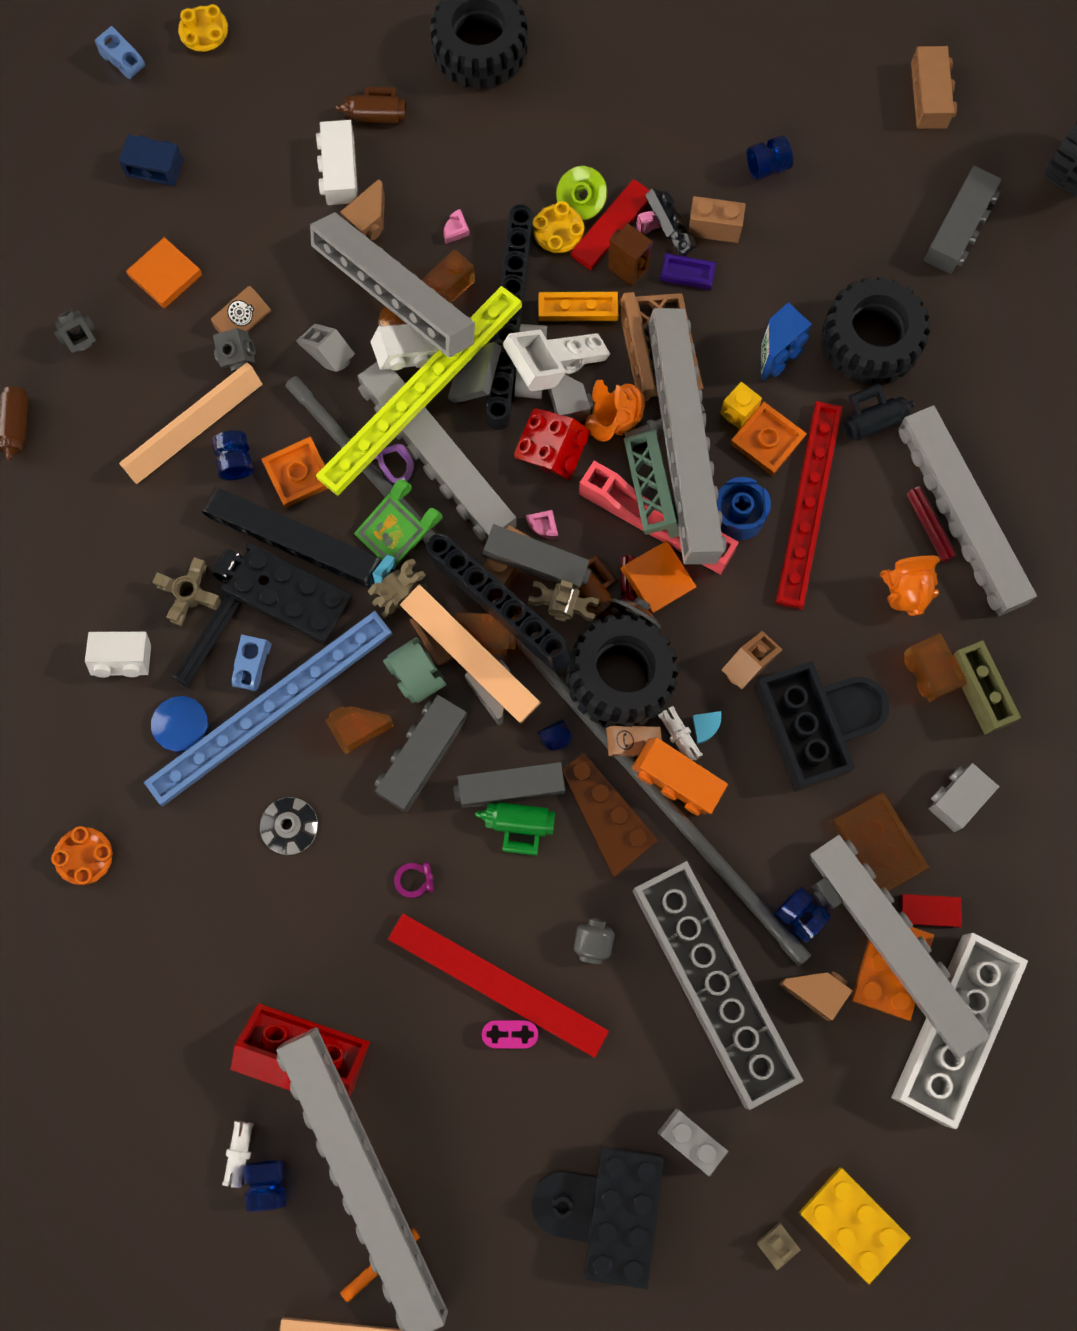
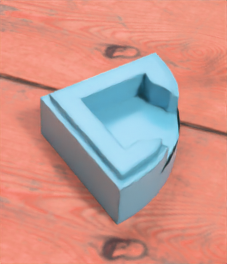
(384, 568)
(706, 725)

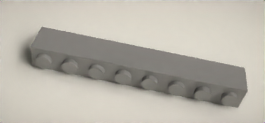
(393, 284)
(441, 457)
(966, 511)
(899, 947)

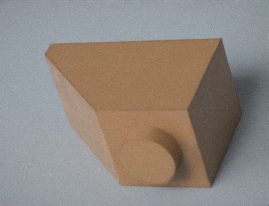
(367, 211)
(751, 659)
(820, 992)

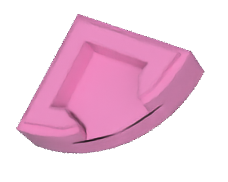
(647, 222)
(455, 227)
(543, 524)

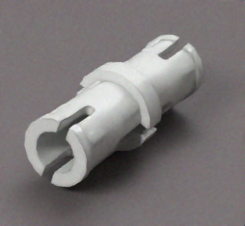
(680, 734)
(238, 1154)

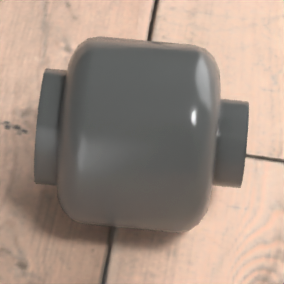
(594, 941)

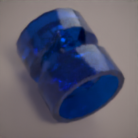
(771, 156)
(233, 458)
(795, 907)
(264, 1185)

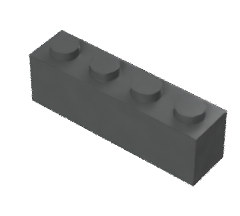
(962, 219)
(421, 753)

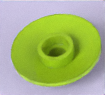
(575, 182)

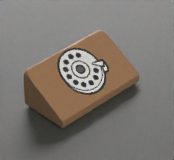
(241, 312)

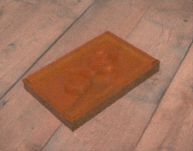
(881, 842)

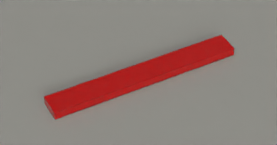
(808, 506)
(498, 985)

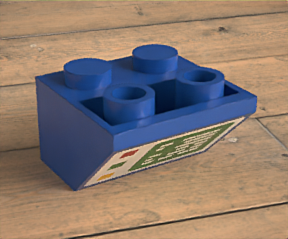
(783, 340)

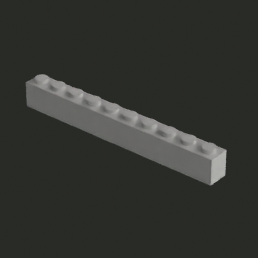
(685, 437)
(362, 1183)

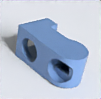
(119, 53)
(250, 662)

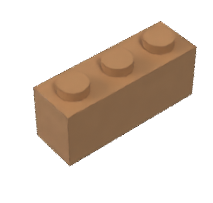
(933, 87)

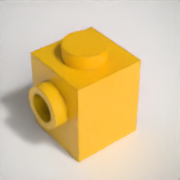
(740, 405)

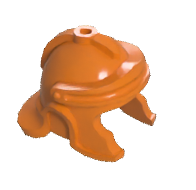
(614, 411)
(912, 584)

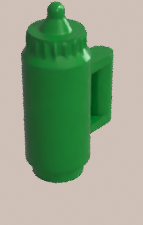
(519, 820)

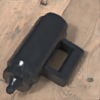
(877, 417)

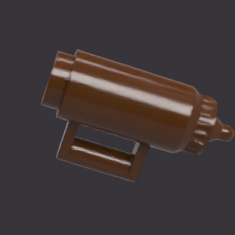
(376, 106)
(13, 420)
(597, 590)

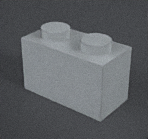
(962, 797)
(692, 1142)

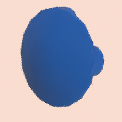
(179, 723)

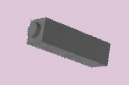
(535, 557)
(510, 785)

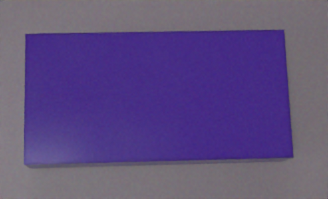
(688, 271)

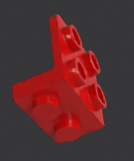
(552, 442)

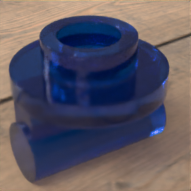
(555, 736)

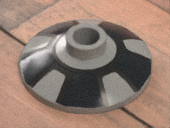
(296, 838)

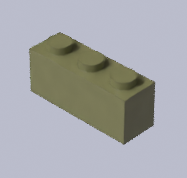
(985, 688)

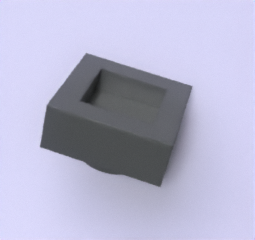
(826, 894)

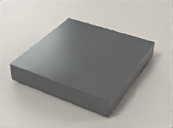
(476, 376)

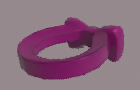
(428, 885)

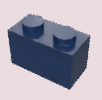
(151, 160)

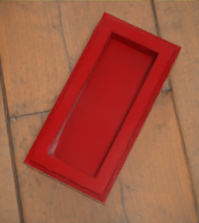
(932, 910)

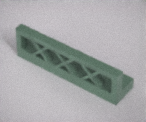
(662, 484)

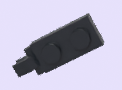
(671, 221)

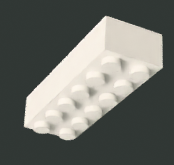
(933, 1077)

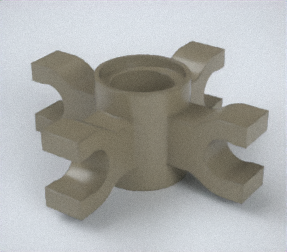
(396, 588)
(563, 601)
(179, 609)

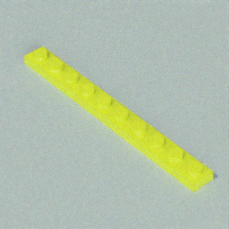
(415, 396)

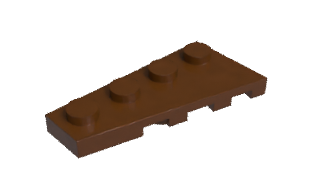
(613, 823)

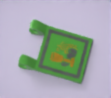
(393, 528)

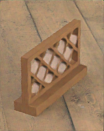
(638, 342)

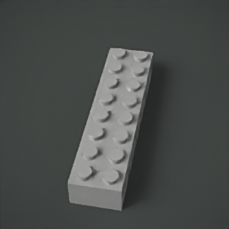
(717, 986)

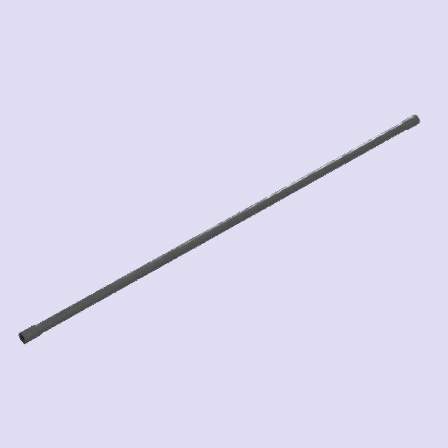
(787, 941)

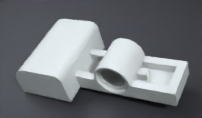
(546, 361)

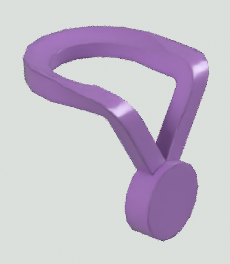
(401, 449)

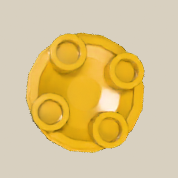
(202, 28)
(558, 228)

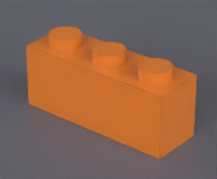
(679, 777)

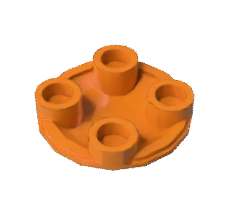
(82, 856)

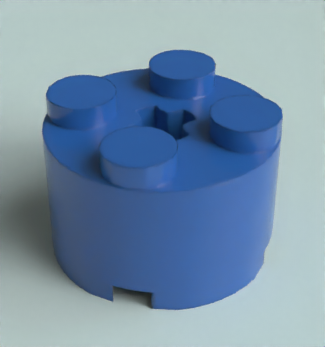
(754, 505)

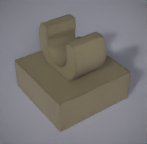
(778, 1246)

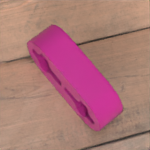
(509, 1042)

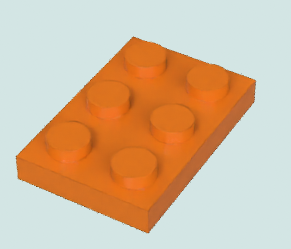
(880, 987)

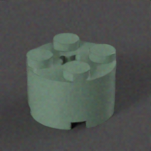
(416, 671)

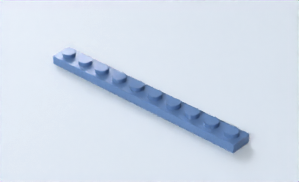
(267, 709)

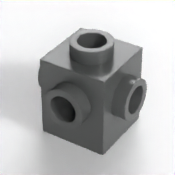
(76, 340)
(233, 349)

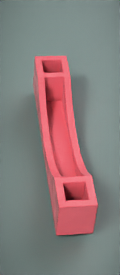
(619, 498)

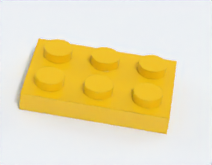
(854, 1225)

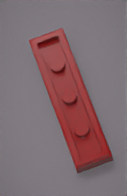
(622, 211)

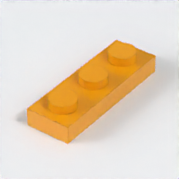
(578, 306)

